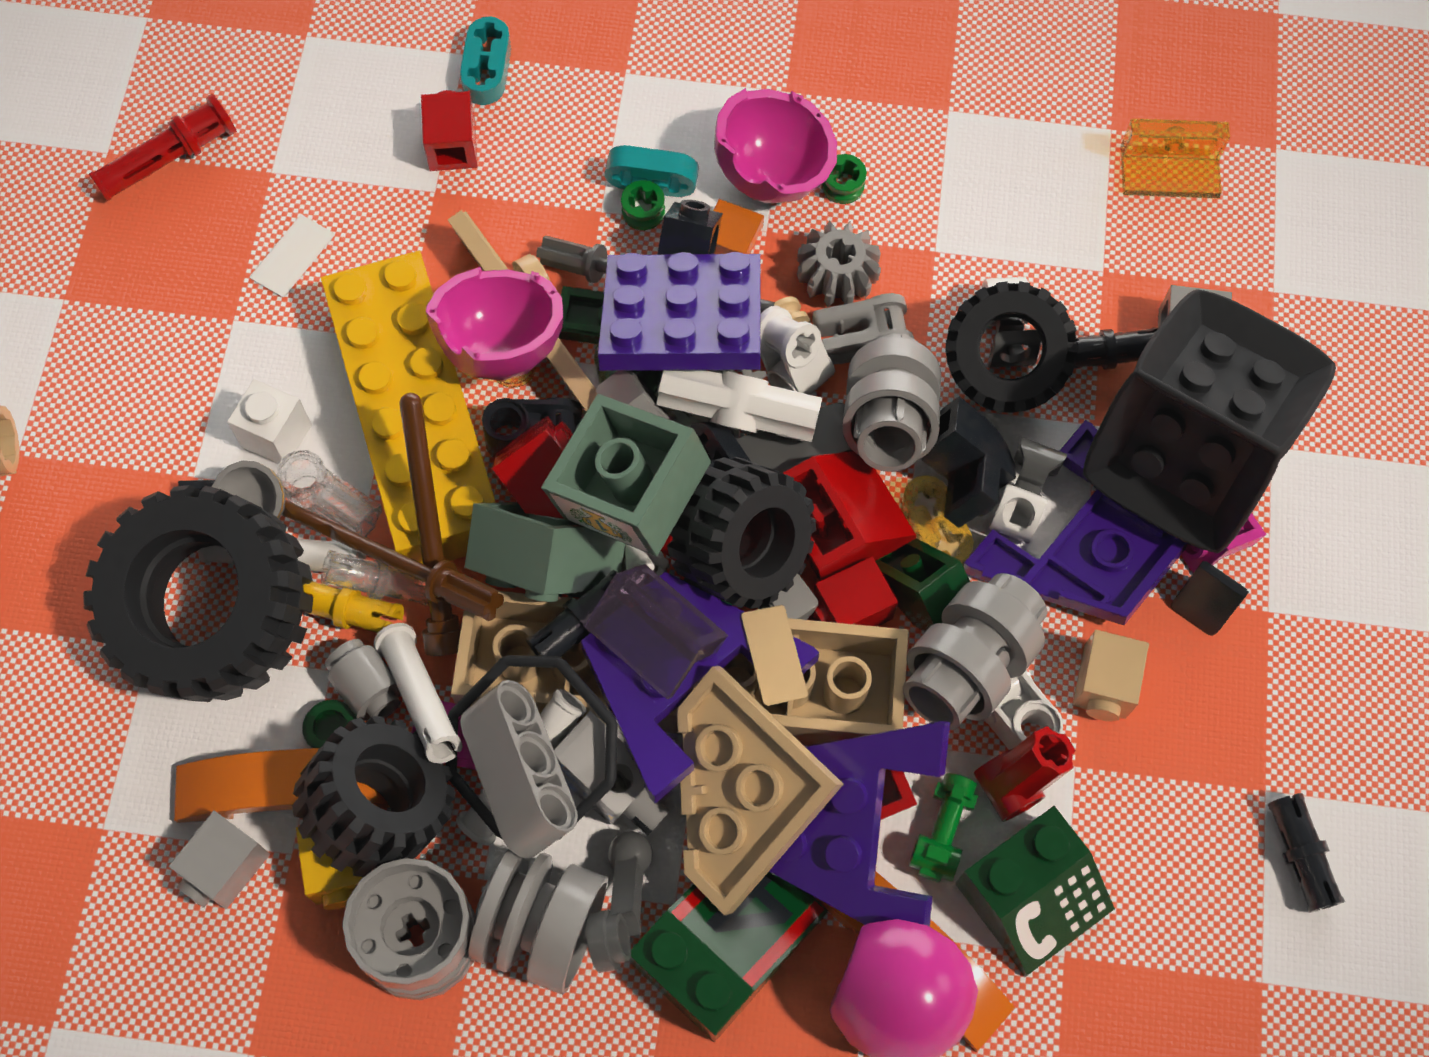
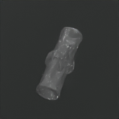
(371, 577)

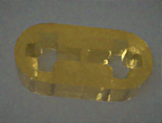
(922, 522)

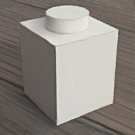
(269, 421)

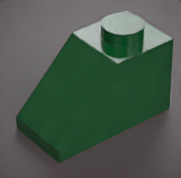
(922, 581)

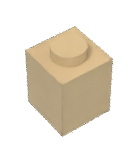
(1110, 675)

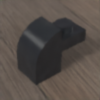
(972, 460)

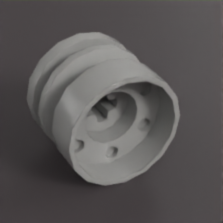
(536, 917)
(379, 924)

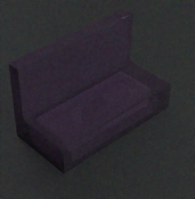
(653, 628)

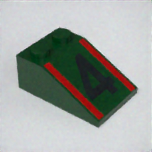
(719, 961)

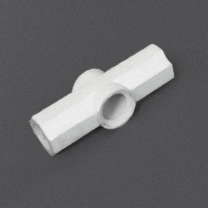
(740, 402)

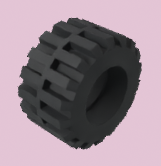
(1021, 302)
(743, 533)
(351, 826)

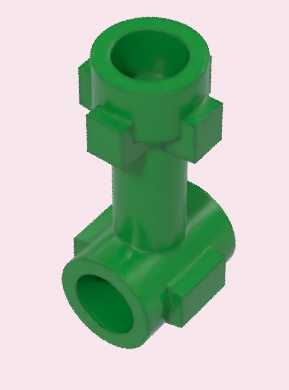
(936, 855)

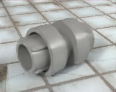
(892, 402)
(968, 659)

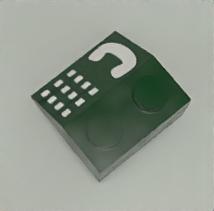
(1037, 890)

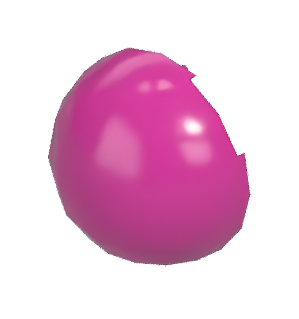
(774, 145)
(496, 321)
(904, 992)

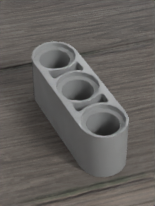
(518, 769)

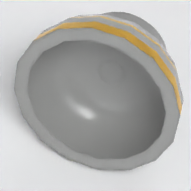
(253, 483)

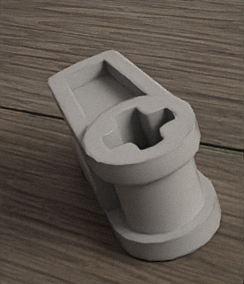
(859, 324)

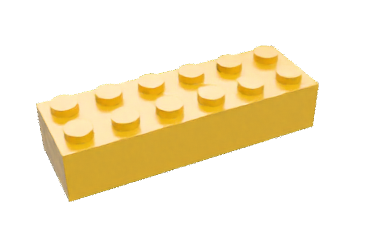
(391, 353)

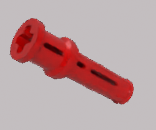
(183, 136)

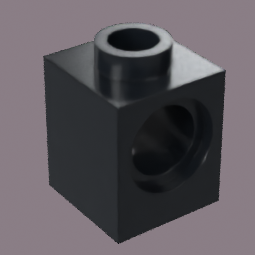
(690, 229)

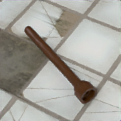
(443, 627)

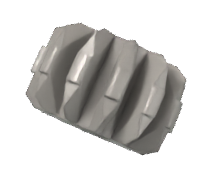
(838, 263)

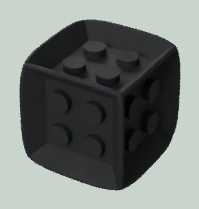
(1207, 419)

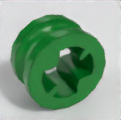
(853, 187)
(650, 194)

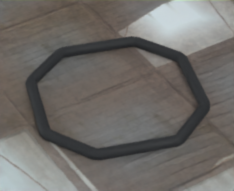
(580, 686)

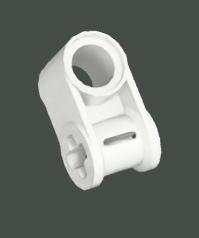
(793, 352)
(1023, 705)

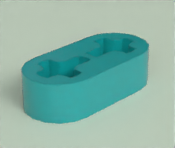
(495, 61)
(670, 170)

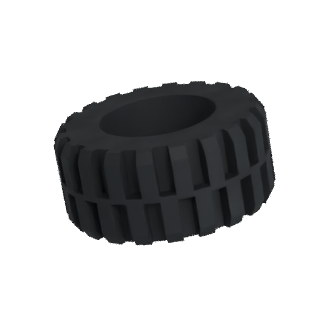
(135, 575)

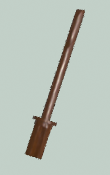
(441, 581)

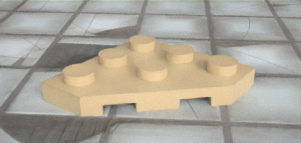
(747, 790)

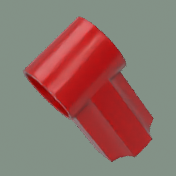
(1020, 775)

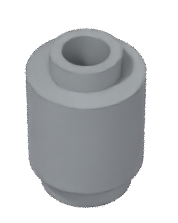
(363, 680)

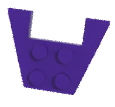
(1099, 561)
(641, 707)
(840, 846)

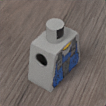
(583, 767)

